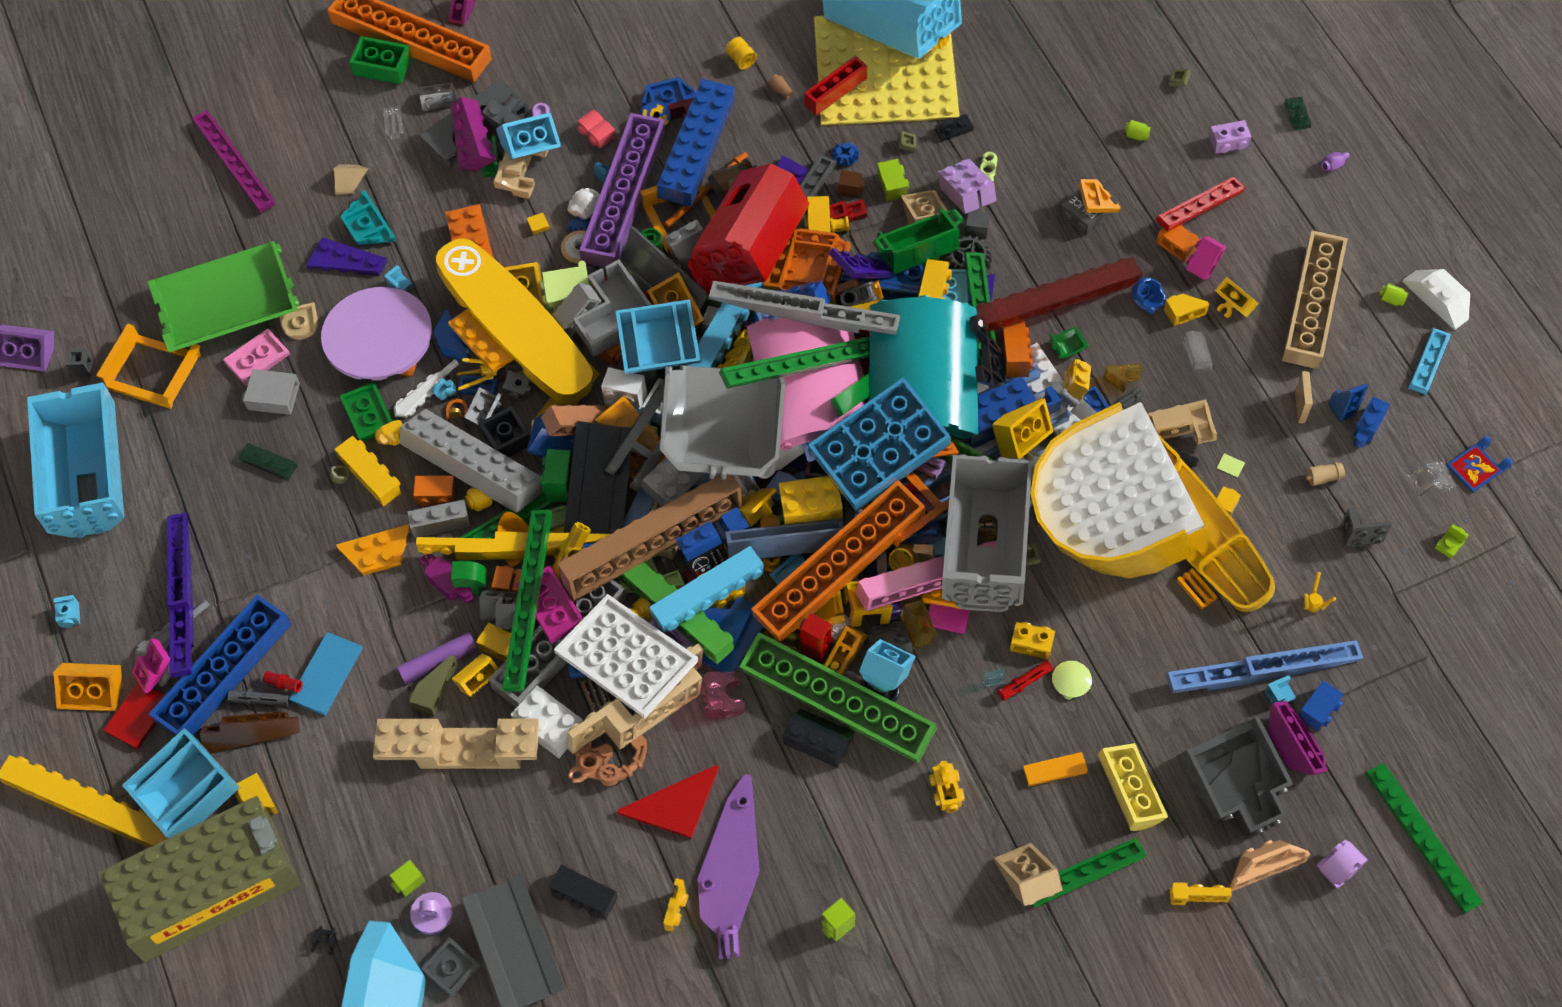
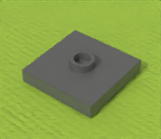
(450, 967)

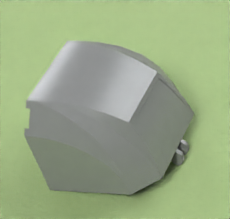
(720, 427)

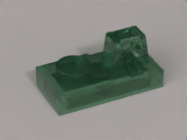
(1297, 113)

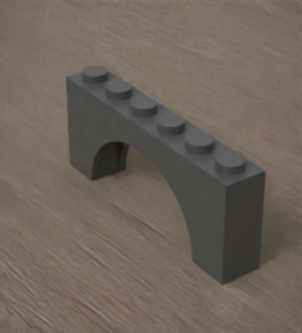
(440, 137)

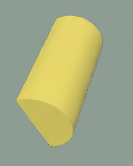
(1132, 786)

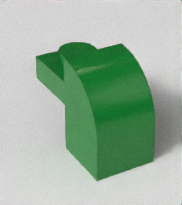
(469, 575)

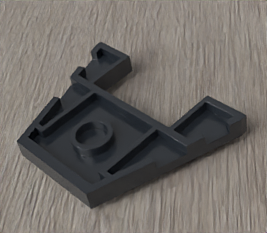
(993, 368)

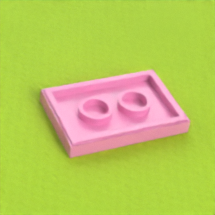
(259, 353)

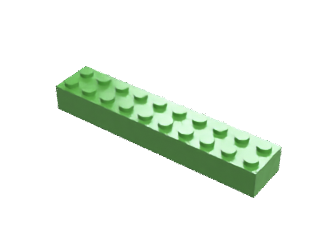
(838, 697)

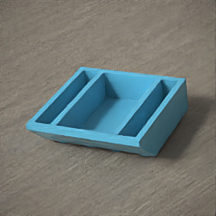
(657, 336)
(180, 785)

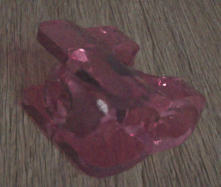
(715, 700)

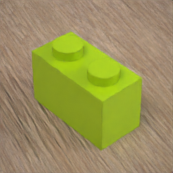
(892, 179)
(837, 920)

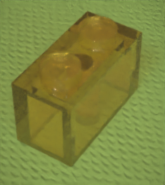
(918, 624)

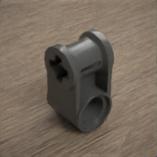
(860, 294)

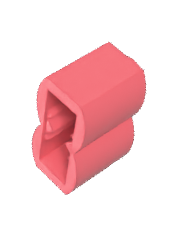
(596, 129)

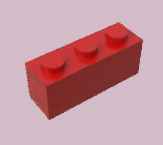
(815, 638)

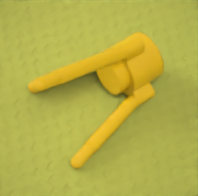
(484, 370)
(1314, 601)

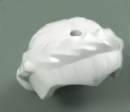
(583, 203)

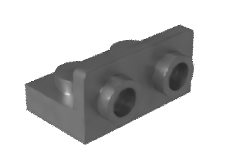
(437, 96)

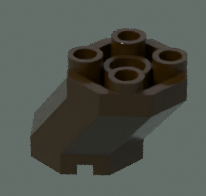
(722, 179)

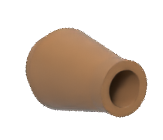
(780, 86)

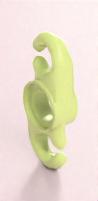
(991, 164)

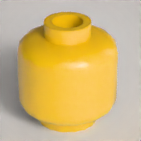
(477, 500)

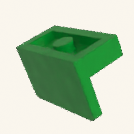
(491, 169)

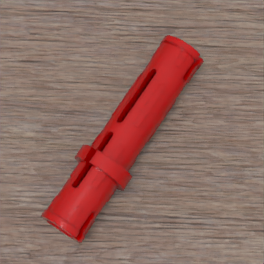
(1007, 691)

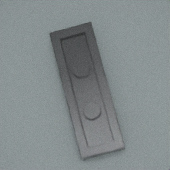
(817, 176)

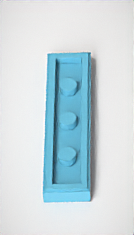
(1429, 361)

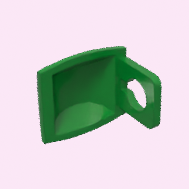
(1068, 343)

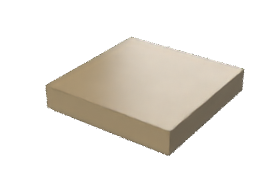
(1303, 397)

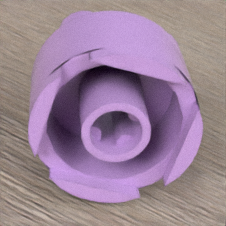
(1341, 863)

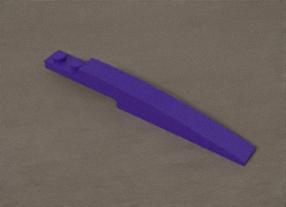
(179, 595)

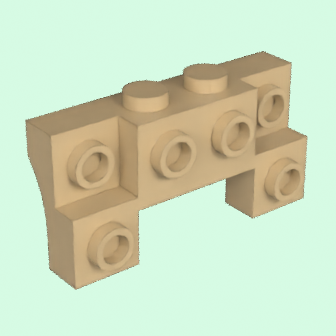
(512, 172)
(1185, 420)

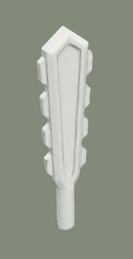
(416, 398)

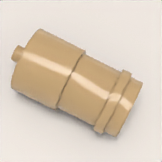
(1325, 473)

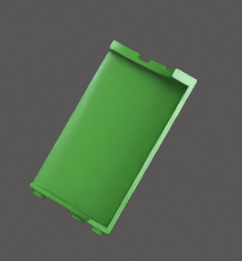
(223, 296)

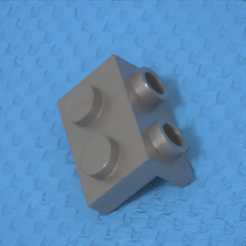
(482, 407)

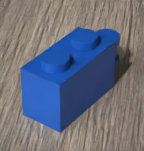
(1370, 422)

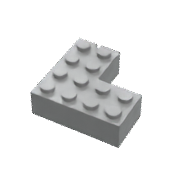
(619, 292)

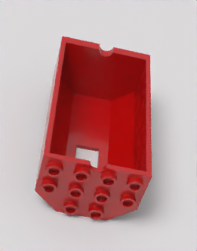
(749, 228)

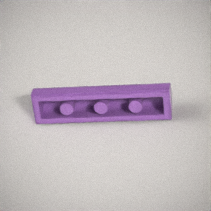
(427, 662)

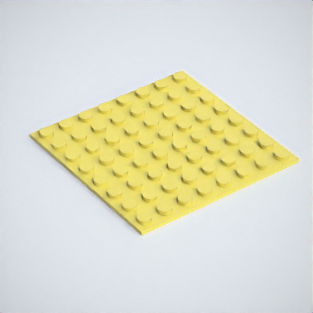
(896, 83)

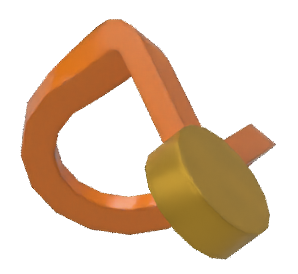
(455, 412)

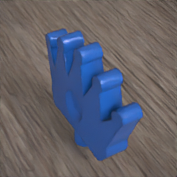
(577, 224)

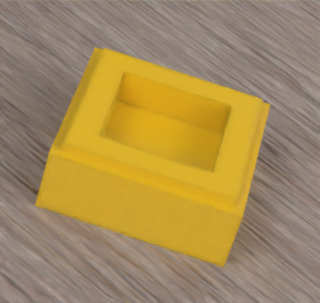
(538, 223)

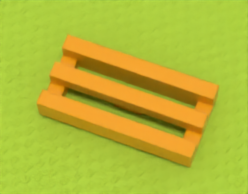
(1187, 576)

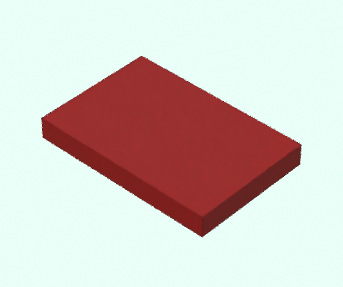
(132, 720)

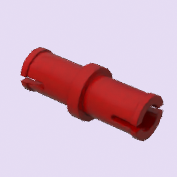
(282, 681)

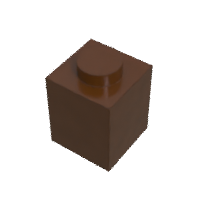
(850, 184)

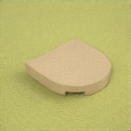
(300, 323)

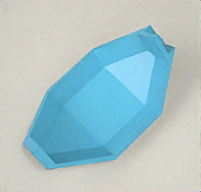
(383, 971)

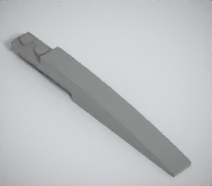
(804, 308)

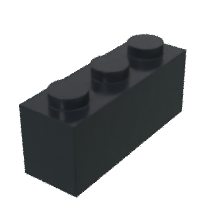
(583, 892)

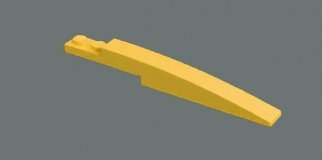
(504, 546)

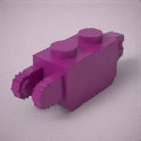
(439, 575)

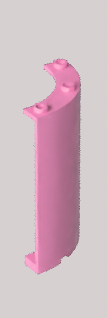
(807, 394)

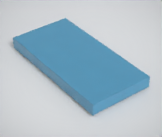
(326, 673)

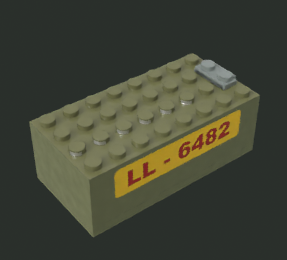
(199, 879)

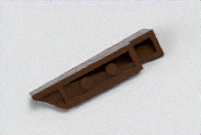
(247, 730)

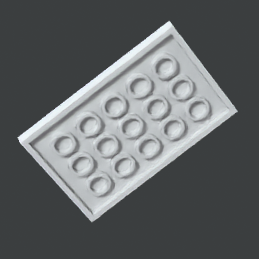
(626, 655)

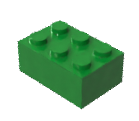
(380, 60)

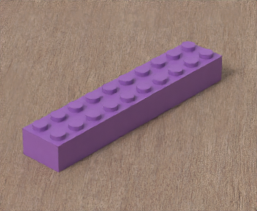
(621, 190)

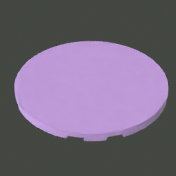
(376, 333)

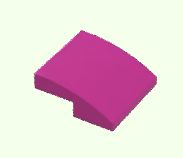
(949, 618)
(152, 666)

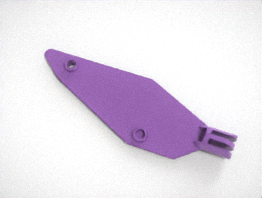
(730, 869)

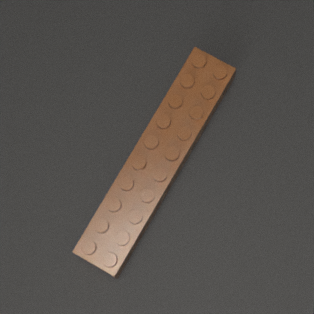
(648, 536)

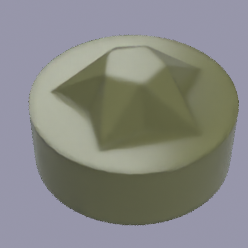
(339, 474)

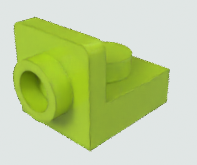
(1452, 541)

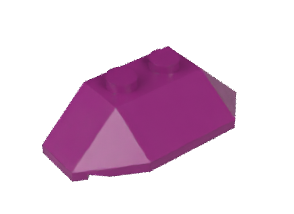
(1295, 740)

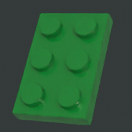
(366, 410)

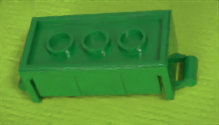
(919, 241)

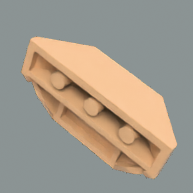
(1266, 861)

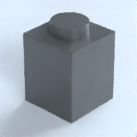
(976, 224)

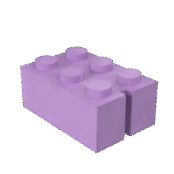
(962, 184)

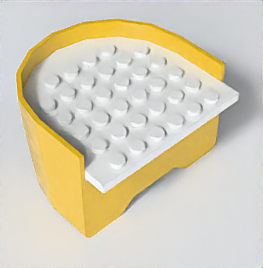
(1114, 495)

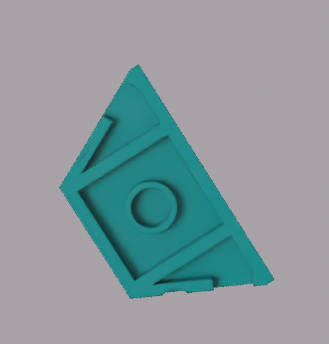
(366, 222)

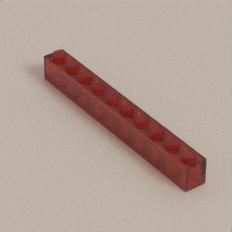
(1058, 294)

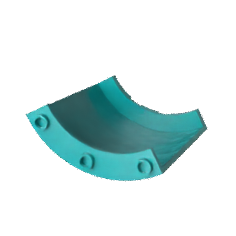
(933, 355)

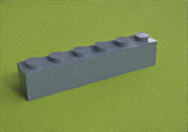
(783, 539)

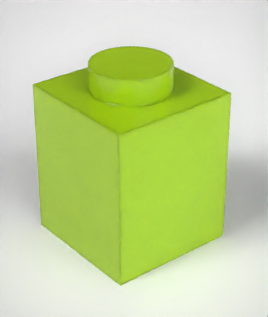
(406, 878)

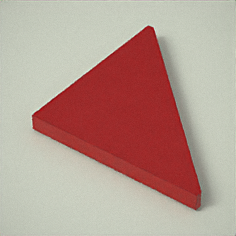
(676, 806)

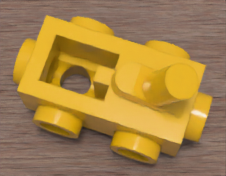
(946, 785)

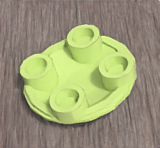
(1071, 679)

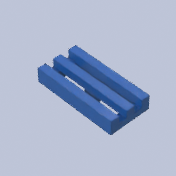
(473, 389)

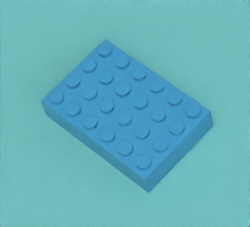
(879, 444)

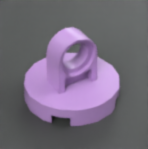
(431, 913)

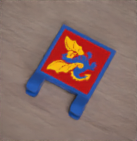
(1476, 467)

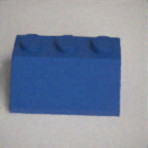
(541, 441)

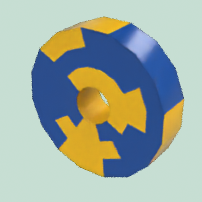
(657, 106)

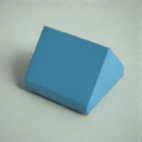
(601, 171)

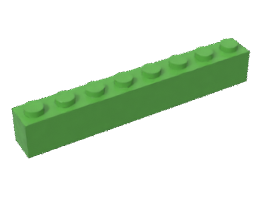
(697, 630)

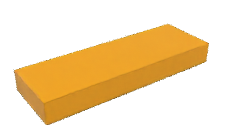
(1055, 769)

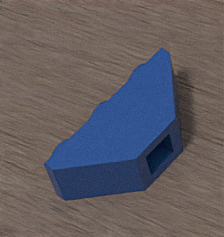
(448, 341)

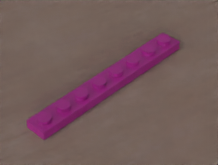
(233, 161)

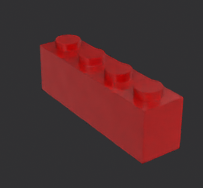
(835, 85)

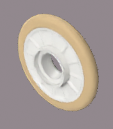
(569, 244)

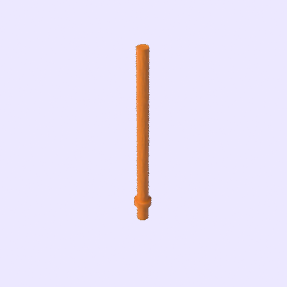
(700, 194)

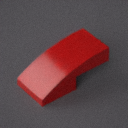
(854, 210)

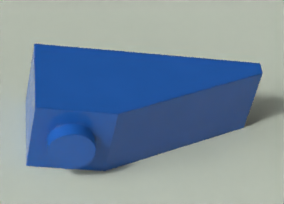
(1347, 402)

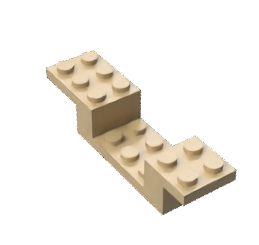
(624, 727)
(457, 747)

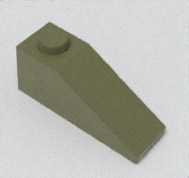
(432, 688)

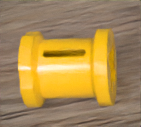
(839, 225)

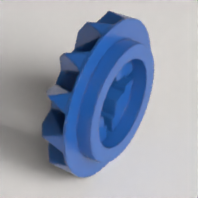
(844, 159)

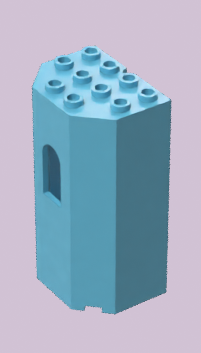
(901, 24)
(72, 439)

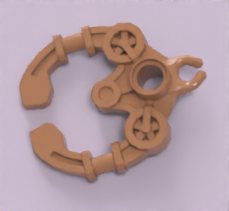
(601, 770)

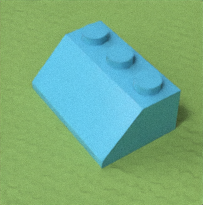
(528, 136)

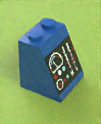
(702, 549)

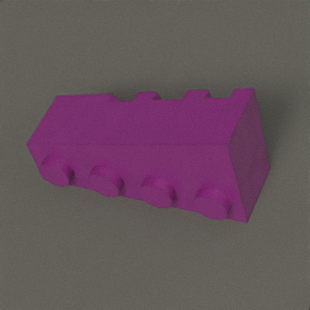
(470, 135)

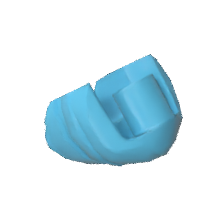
(444, 389)

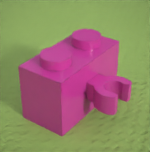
(1205, 257)

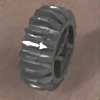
(968, 245)

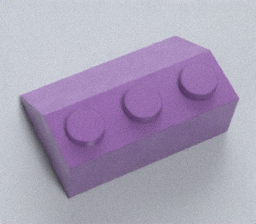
(25, 347)

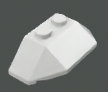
(1441, 294)

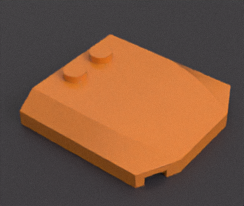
(808, 260)

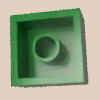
(556, 475)

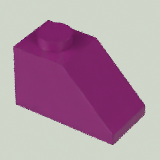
(460, 11)

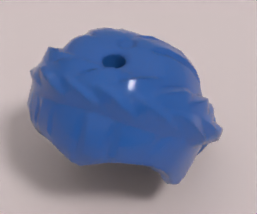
(1148, 294)

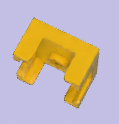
(858, 609)

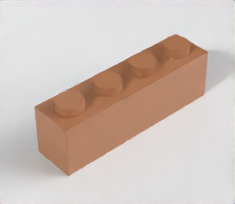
(562, 419)

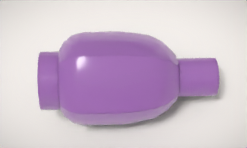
(1334, 161)

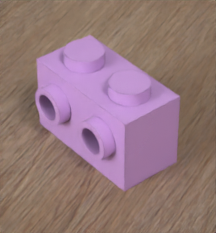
(1229, 137)

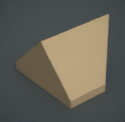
(347, 178)

